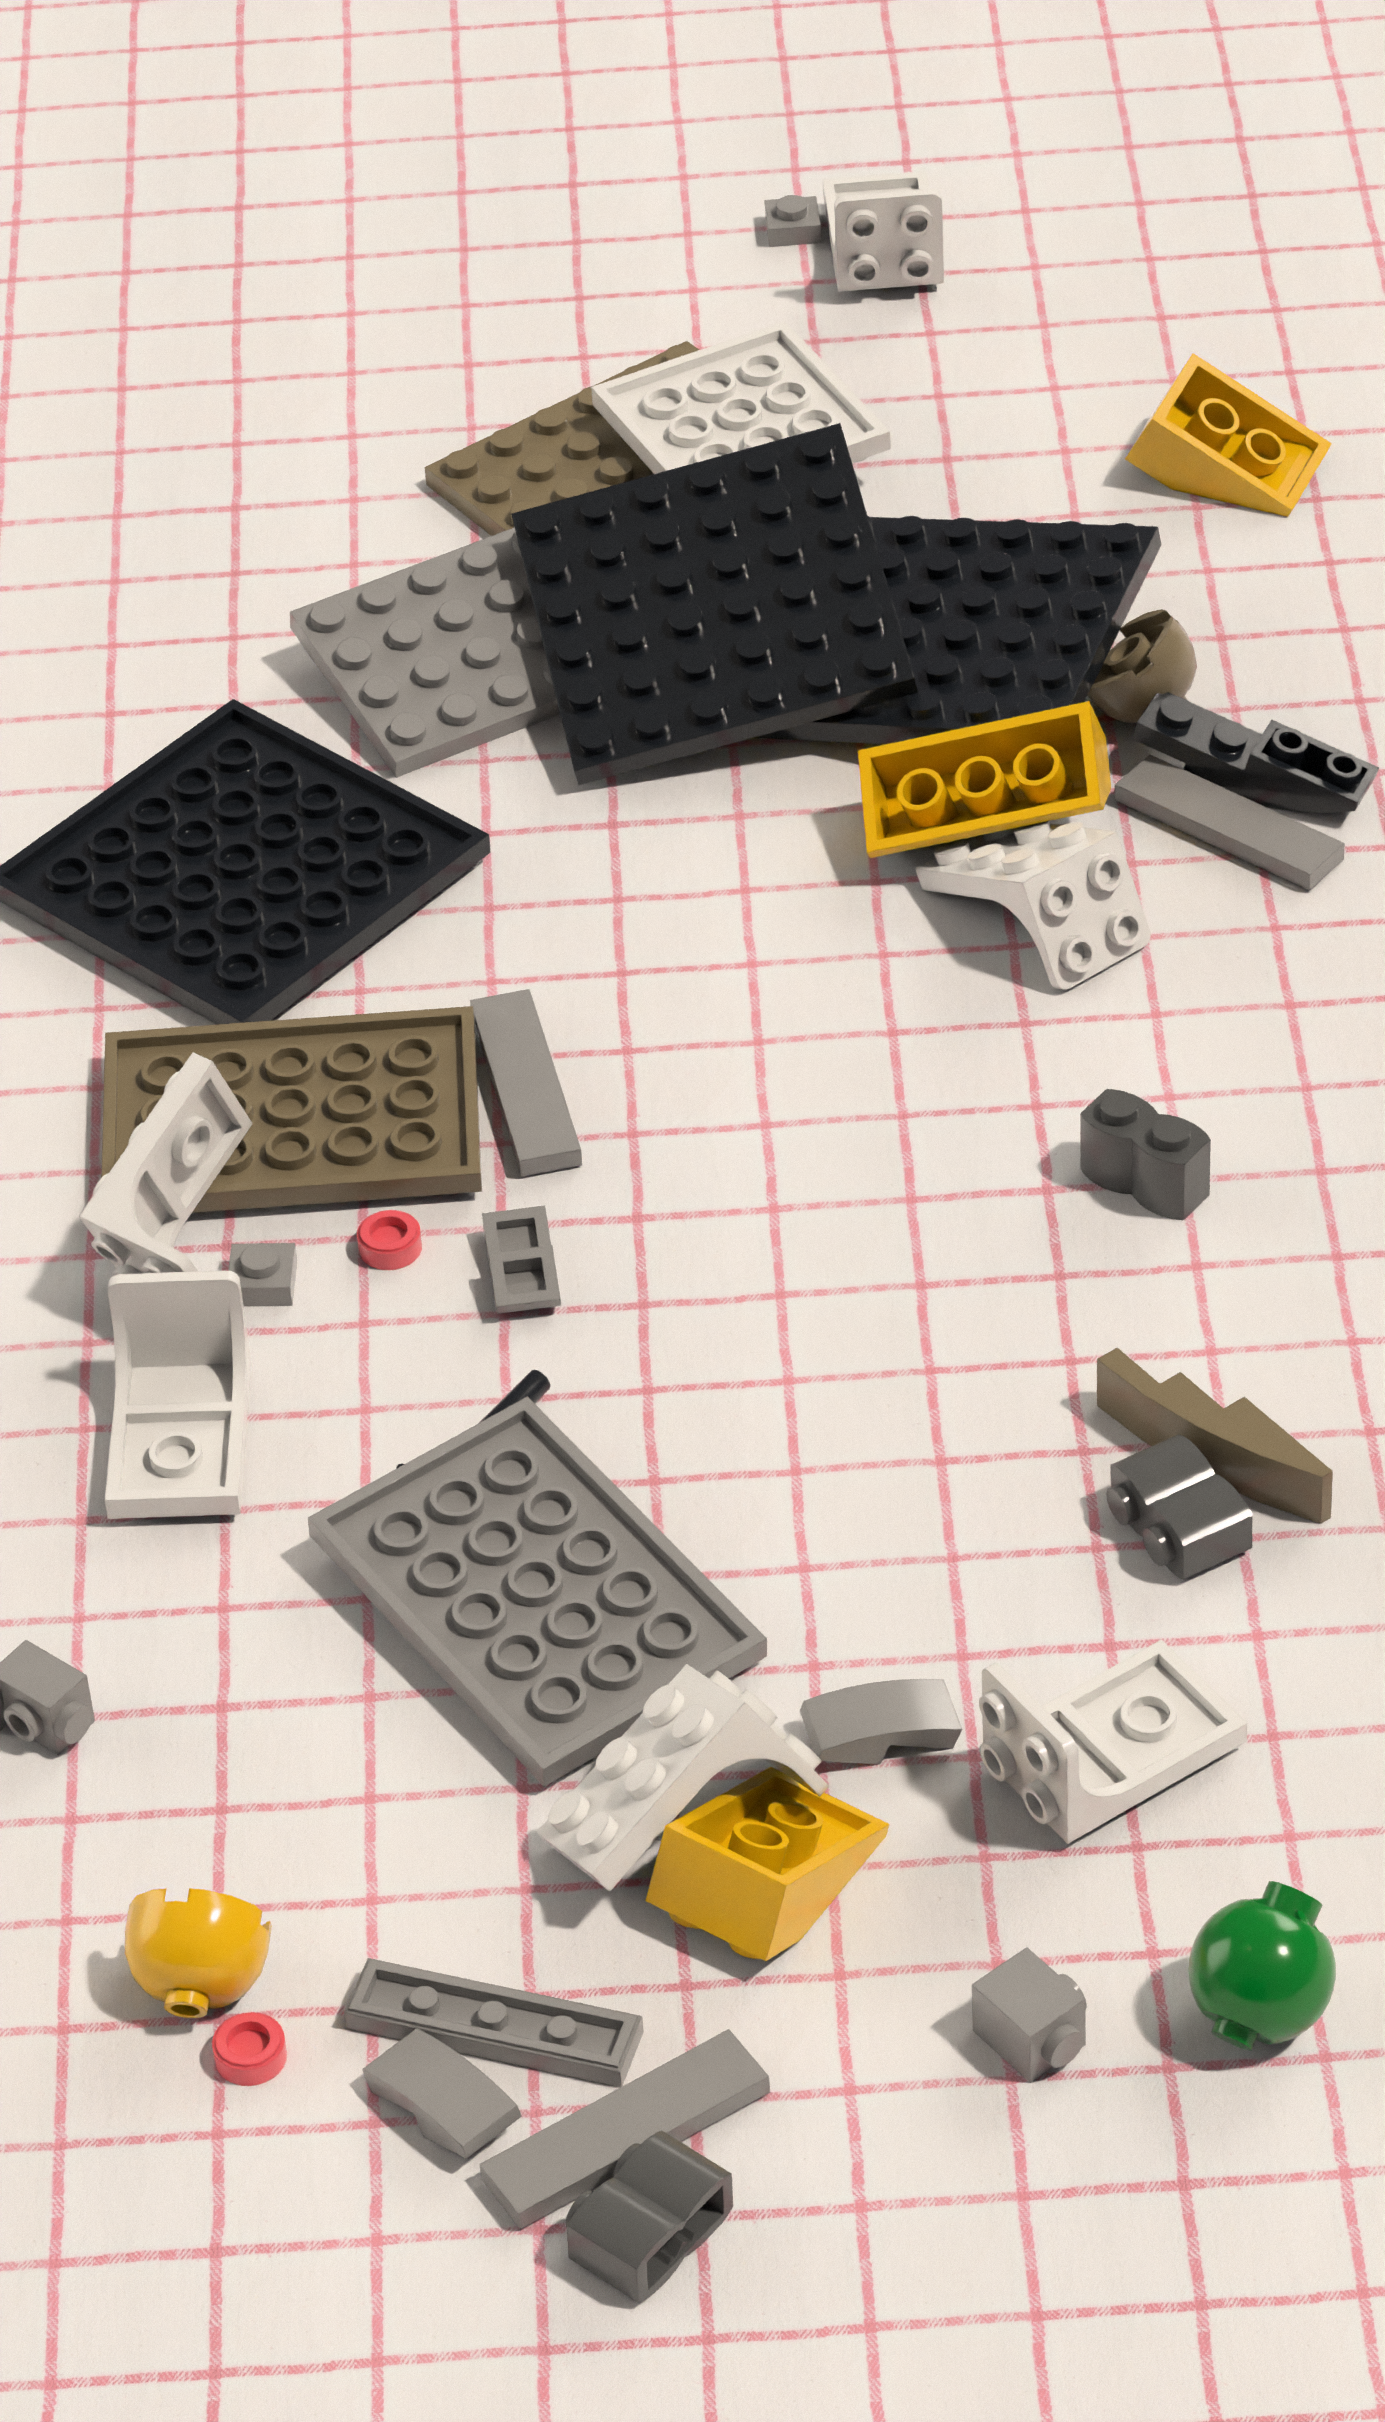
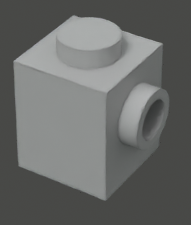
(1030, 2014)

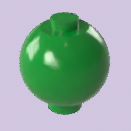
(1263, 1968)

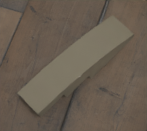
(1235, 1440)

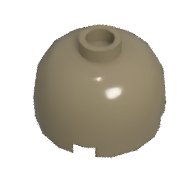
(1148, 661)

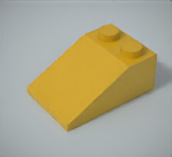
(1227, 443)
(761, 1862)

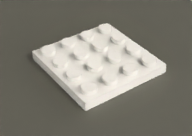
(734, 400)

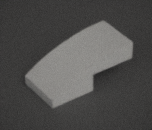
(521, 1259)
(867, 1718)
(444, 2091)

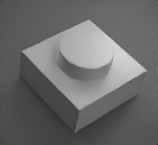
(792, 221)
(265, 1272)

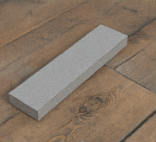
(1229, 822)
(526, 1083)
(496, 2022)
(586, 2145)

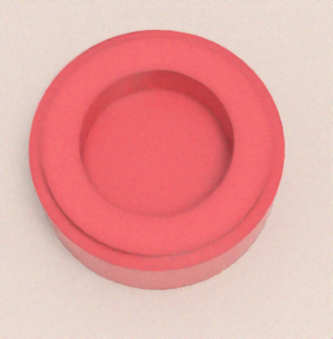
(389, 1240)
(249, 2049)

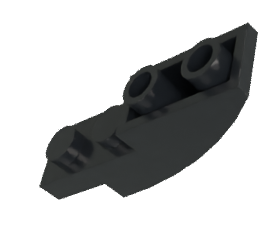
(1270, 768)

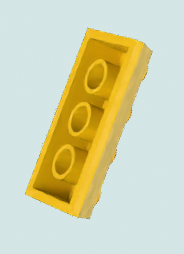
(983, 779)

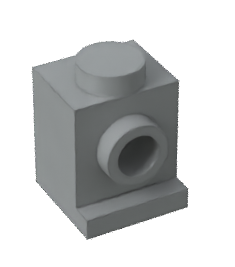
(44, 1698)

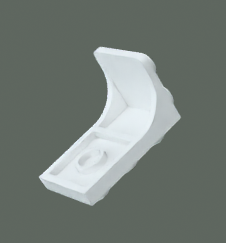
(884, 230)
(1062, 885)
(166, 1172)
(178, 1395)
(1104, 1739)
(661, 1764)

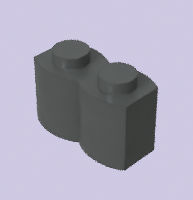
(1145, 1154)
(1179, 1507)
(648, 2215)

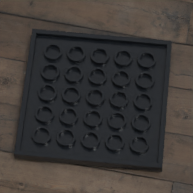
(712, 604)
(995, 619)
(239, 866)

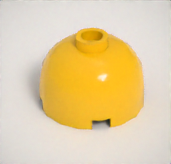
(195, 1950)

